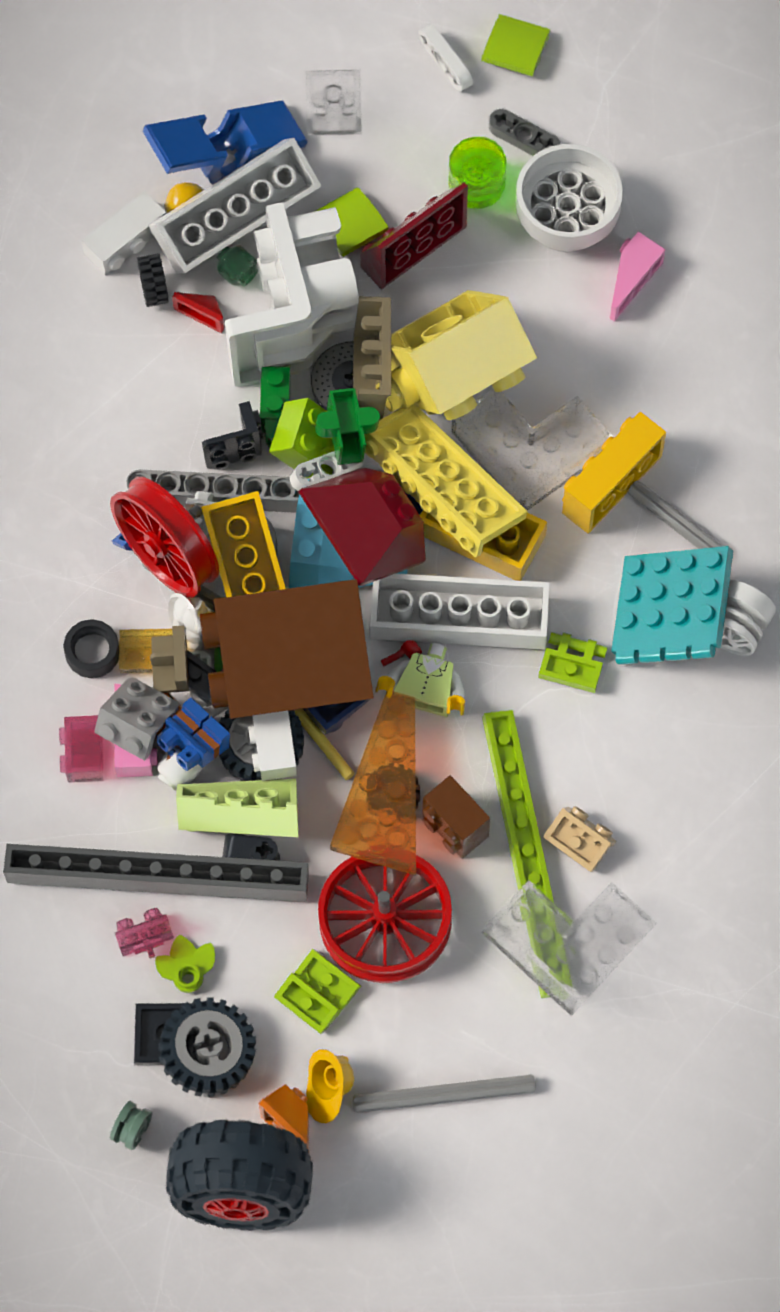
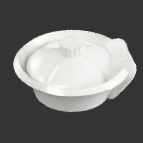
(187, 612)

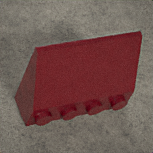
(416, 237)

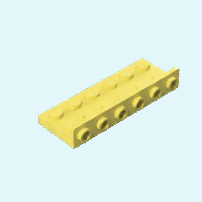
(443, 478)

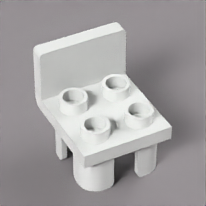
(307, 292)

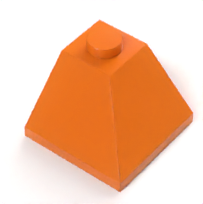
(287, 1111)

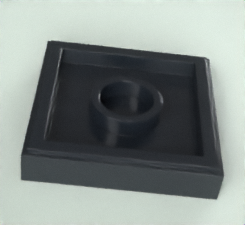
(149, 1024)

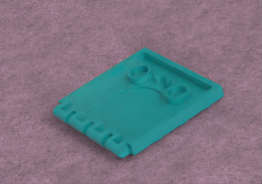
(672, 605)

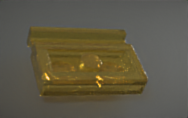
(136, 649)

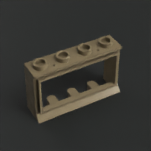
(372, 352)

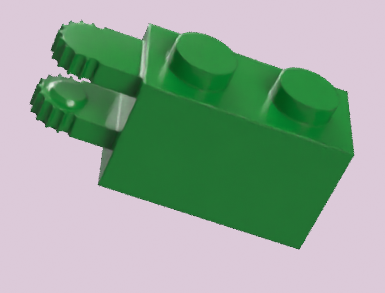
(273, 395)

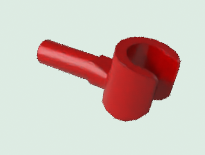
(408, 648)

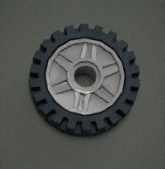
(239, 754)

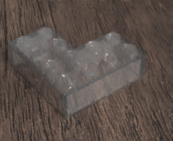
(528, 458)
(563, 954)

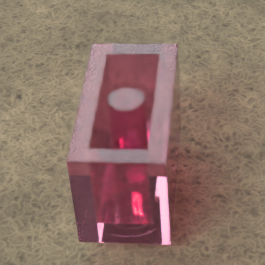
(82, 749)

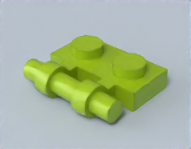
(571, 669)

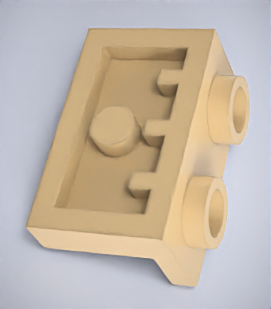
(579, 837)

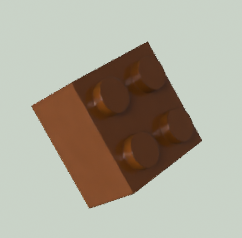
(455, 817)

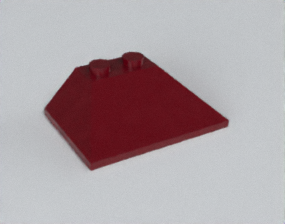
(368, 523)

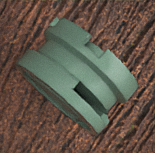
(130, 1125)

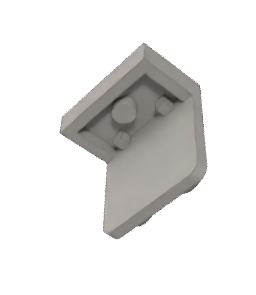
(134, 717)

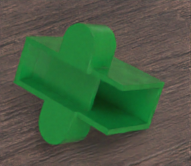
(347, 425)

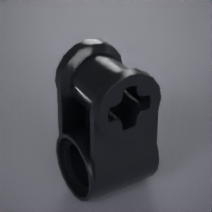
(249, 847)

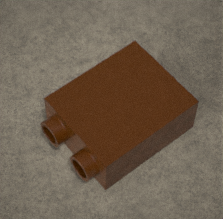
(288, 649)

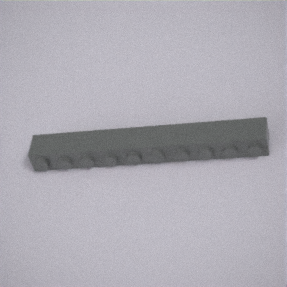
(156, 872)

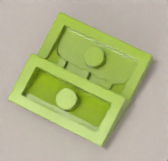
(515, 45)
(358, 221)
(317, 991)

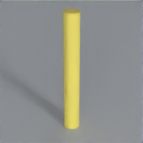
(324, 744)

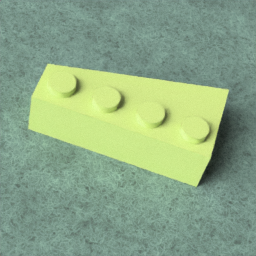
(239, 807)

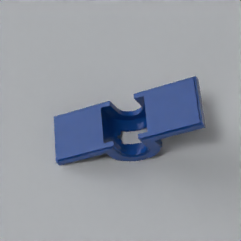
(248, 130)

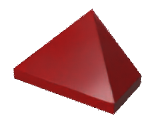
(200, 308)

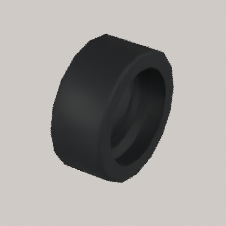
(85, 628)

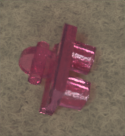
(145, 935)

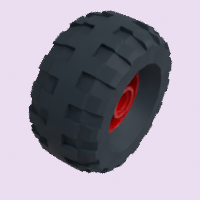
(239, 1175)

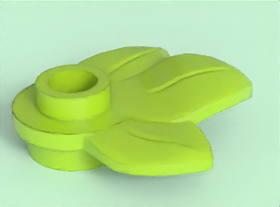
(186, 960)

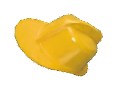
(327, 1083)

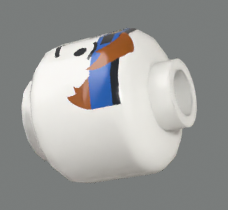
(173, 773)

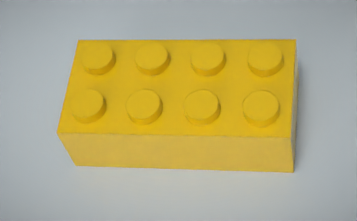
(613, 471)
(243, 545)
(506, 554)

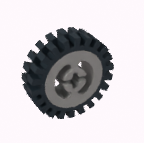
(216, 1074)

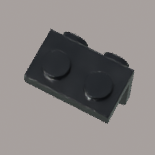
(238, 445)

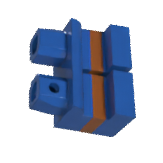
(196, 734)

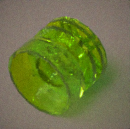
(482, 167)

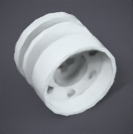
(745, 618)

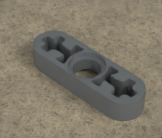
(521, 124)

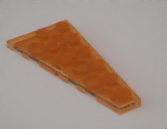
(381, 804)

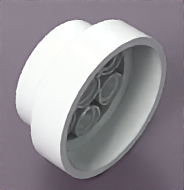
(591, 176)

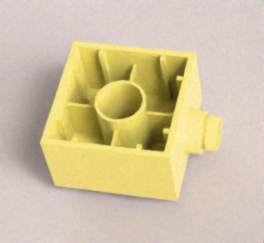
(456, 354)

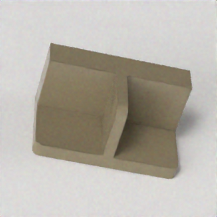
(170, 661)

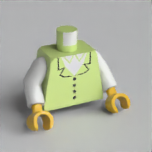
(429, 680)

